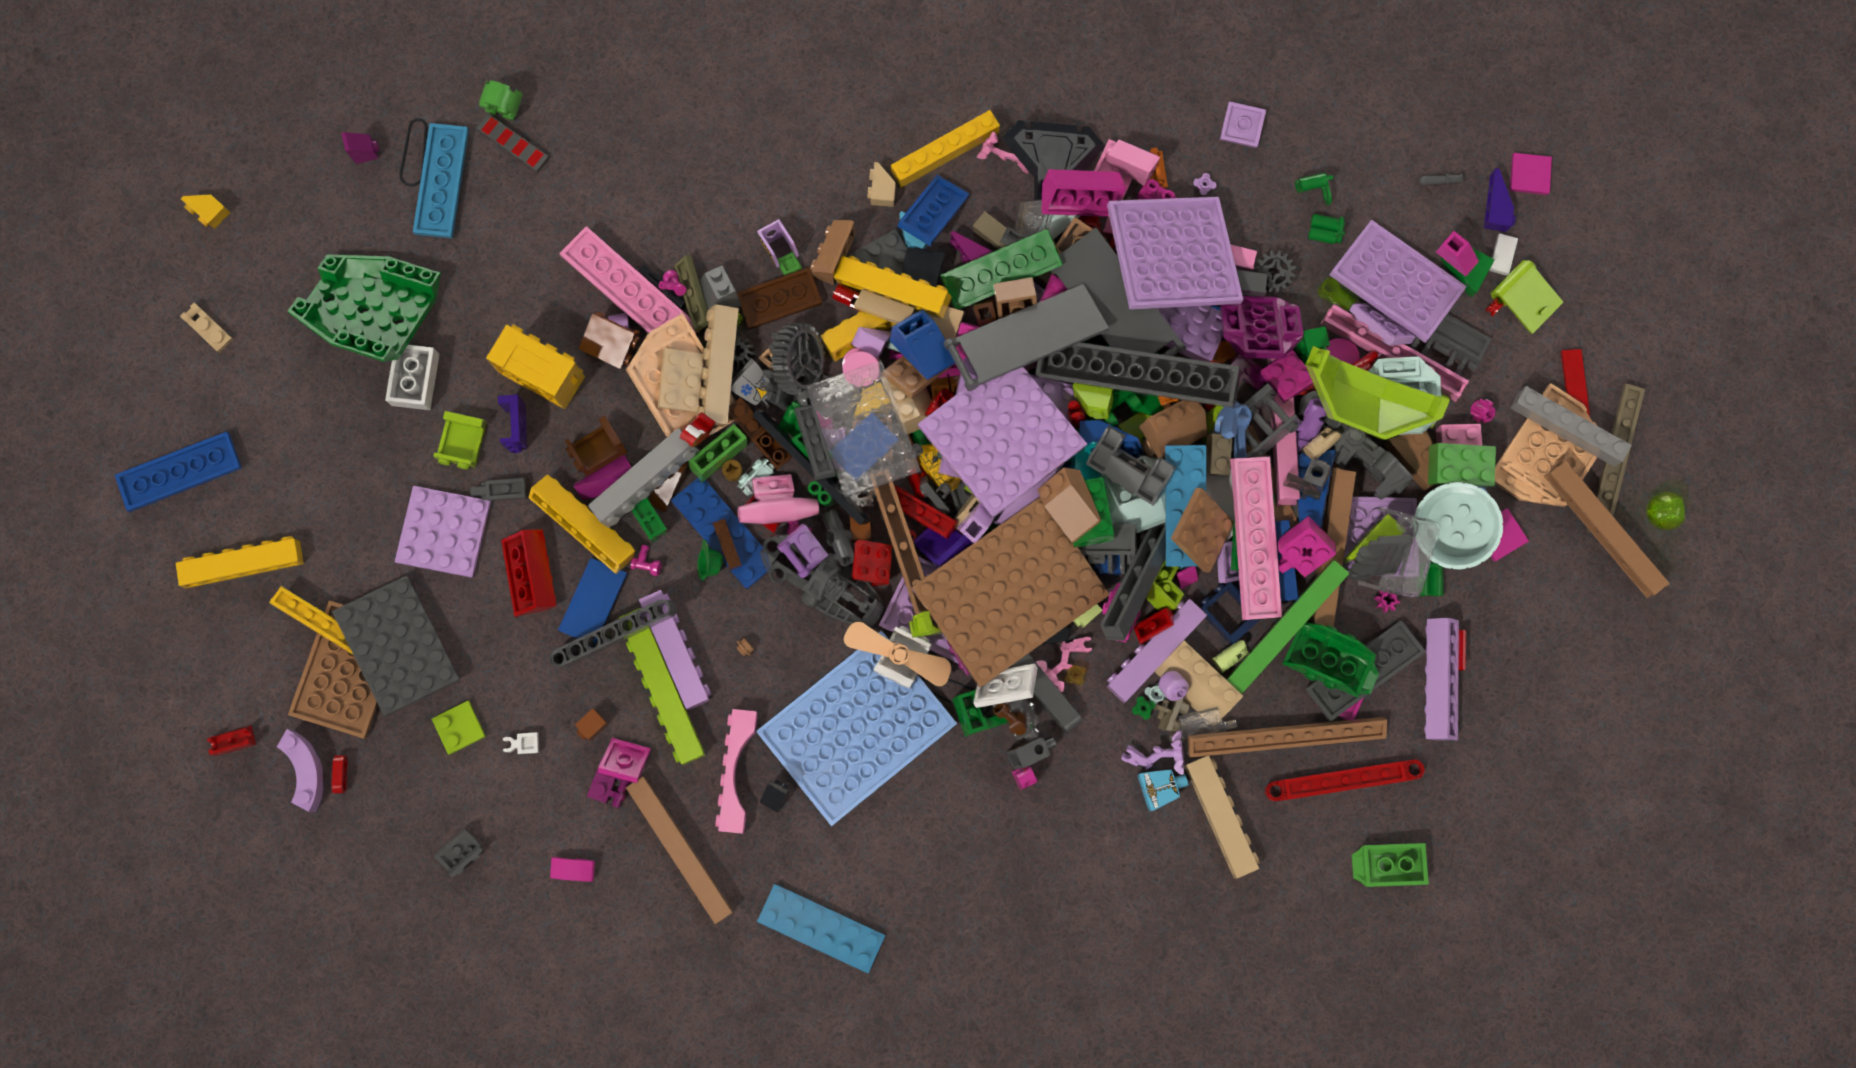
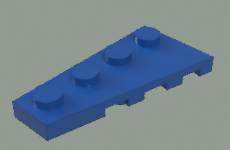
(1310, 507)

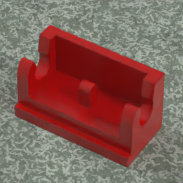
(231, 741)

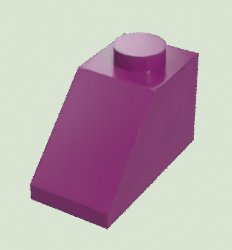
(360, 147)

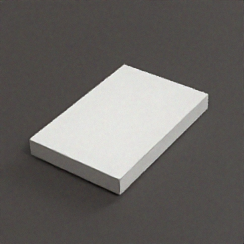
(1008, 686)

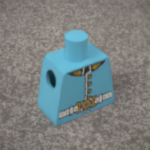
(1160, 787)

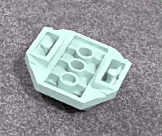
(1412, 373)
(1131, 509)

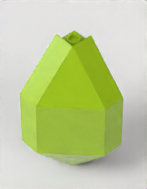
(1368, 400)

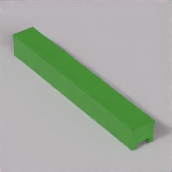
(1287, 626)

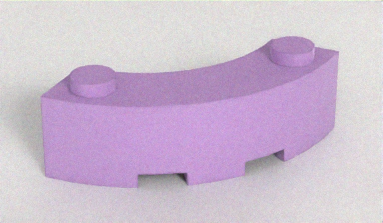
(307, 768)

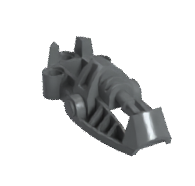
(1354, 444)
(826, 586)

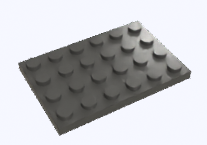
(395, 646)

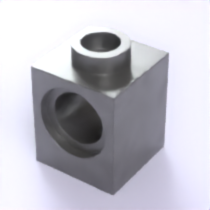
(1321, 467)

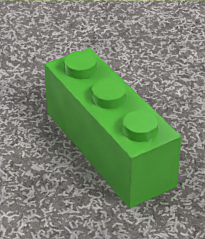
(718, 452)

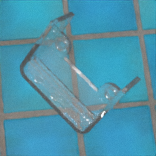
(1417, 559)

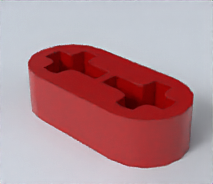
(339, 774)

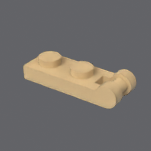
(207, 328)

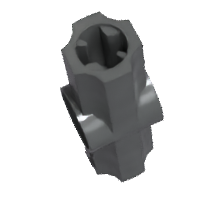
(838, 537)

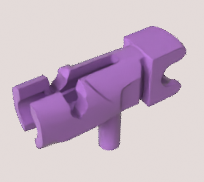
(1311, 423)

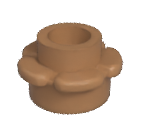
(745, 647)

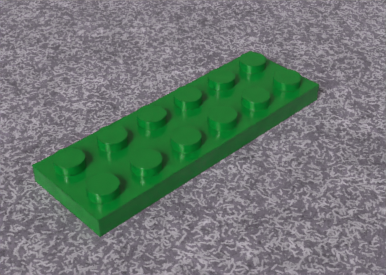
(1013, 262)

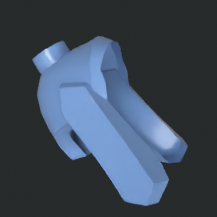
(1233, 423)

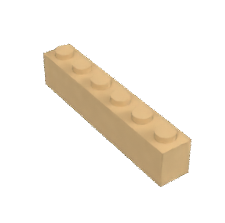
(718, 363)
(1222, 817)

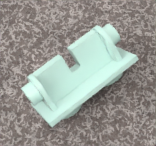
(759, 469)

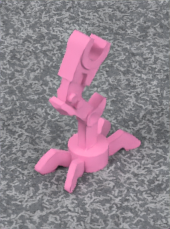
(988, 146)
(1076, 645)

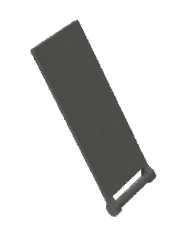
(1098, 268)
(1027, 336)

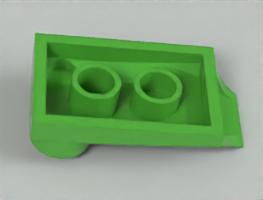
(1391, 865)

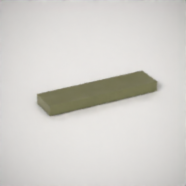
(693, 296)

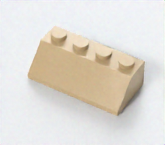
(1206, 685)

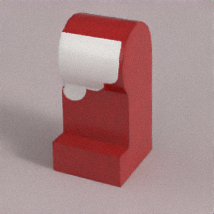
(697, 430)

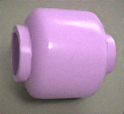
(1173, 685)

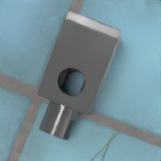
(1025, 754)

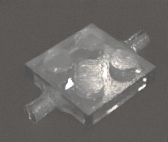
(1202, 722)

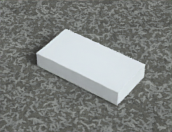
(1503, 254)

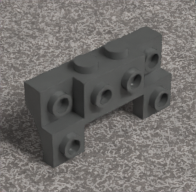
(1128, 471)

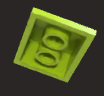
(1384, 527)

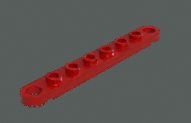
(1344, 780)

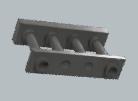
(1266, 397)

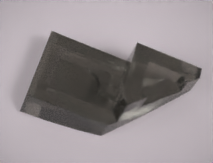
(1297, 483)

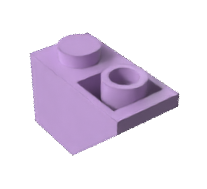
(976, 523)

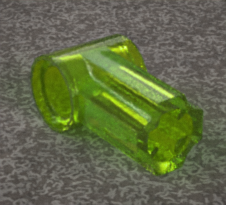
(1337, 296)

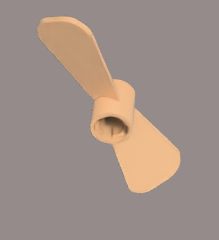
(931, 667)

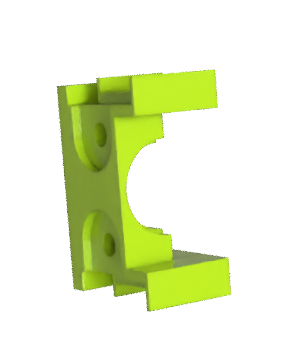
(923, 625)

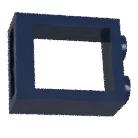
(1207, 602)

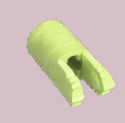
(1230, 656)

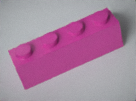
(1080, 192)

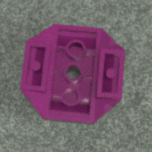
(1262, 327)

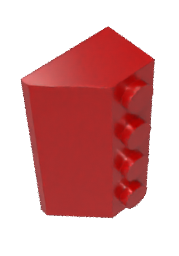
(528, 572)

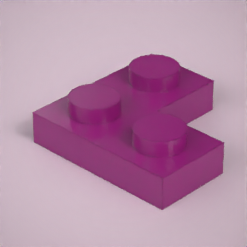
(1250, 371)

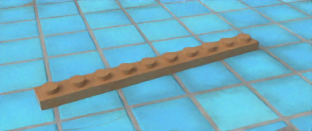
(1287, 737)

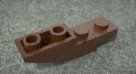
(758, 434)

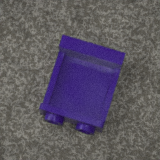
(517, 410)
(938, 548)

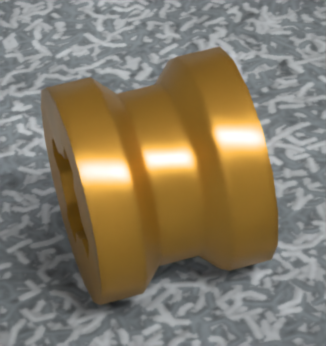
(734, 473)

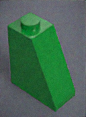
(1476, 275)

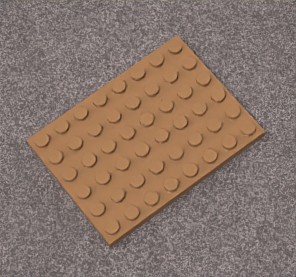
(1009, 592)

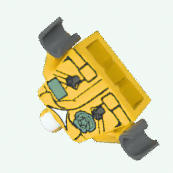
(930, 461)

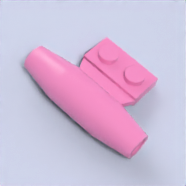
(776, 502)

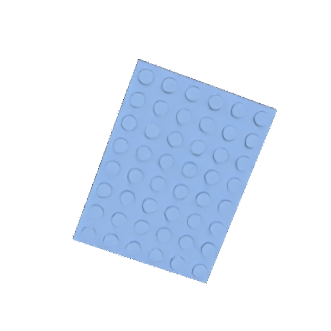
(853, 733)

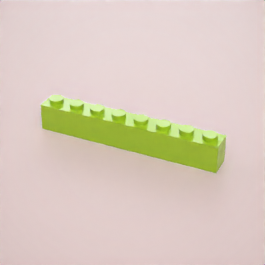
(665, 696)

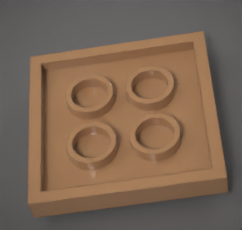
(1202, 530)

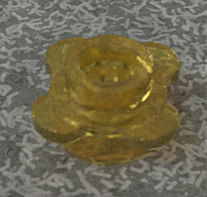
(1080, 671)

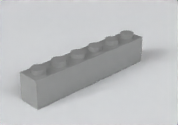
(1570, 426)
(642, 479)

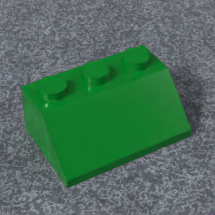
(1102, 531)

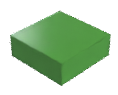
(789, 264)

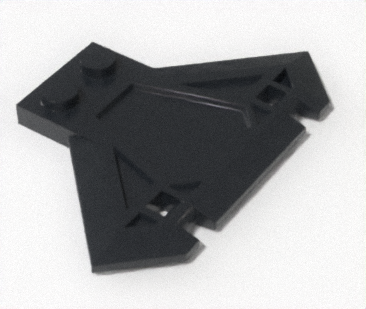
(1051, 148)

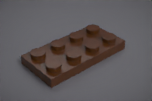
(779, 298)

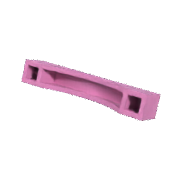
(732, 814)

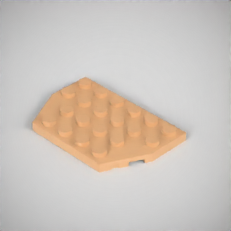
(647, 365)
(1537, 452)

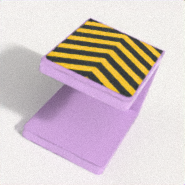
(780, 231)

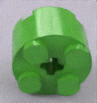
(500, 98)

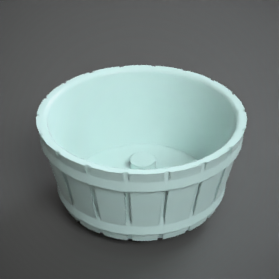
(1467, 522)

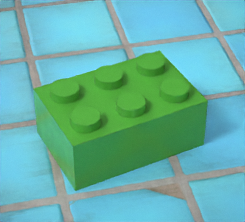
(1461, 464)

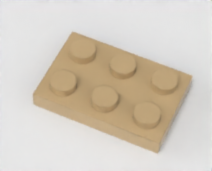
(680, 380)

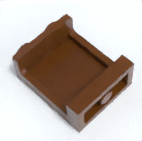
(596, 448)

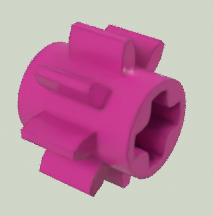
(1482, 411)
(1383, 603)

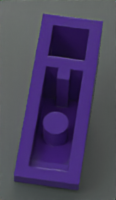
(1499, 205)

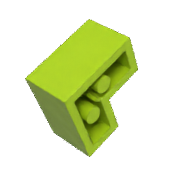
(1163, 591)

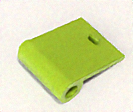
(1526, 294)

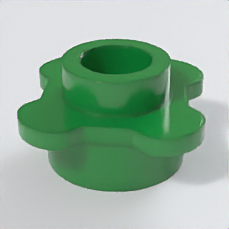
(1138, 708)

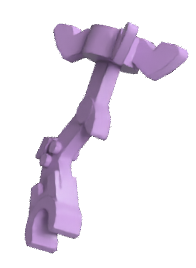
(1137, 758)

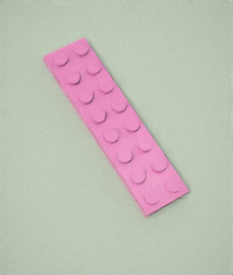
(620, 281)
(1256, 538)

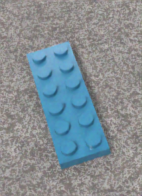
(441, 180)
(1188, 475)
(821, 928)

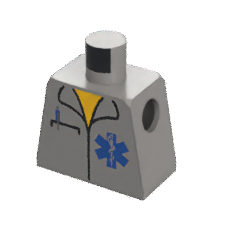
(747, 384)

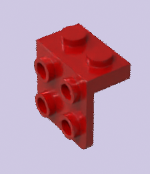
(872, 562)

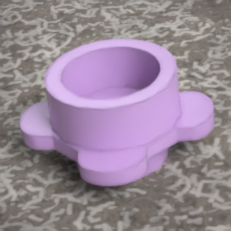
(1204, 179)

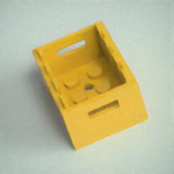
(536, 366)

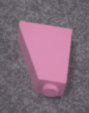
(1132, 161)

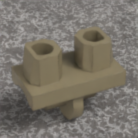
(1168, 713)

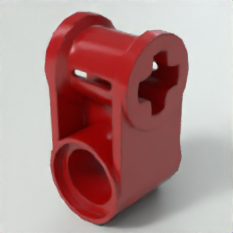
(939, 400)

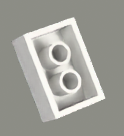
(413, 378)

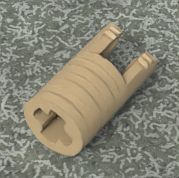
(1321, 443)

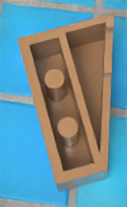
(1413, 454)

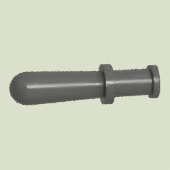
(1430, 180)

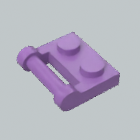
(808, 548)

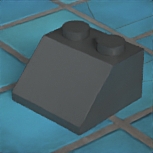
(718, 289)

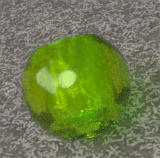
(1666, 511)

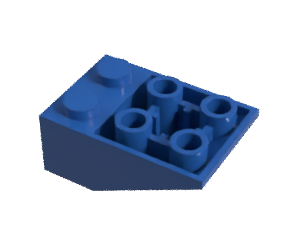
(922, 344)
(1093, 430)

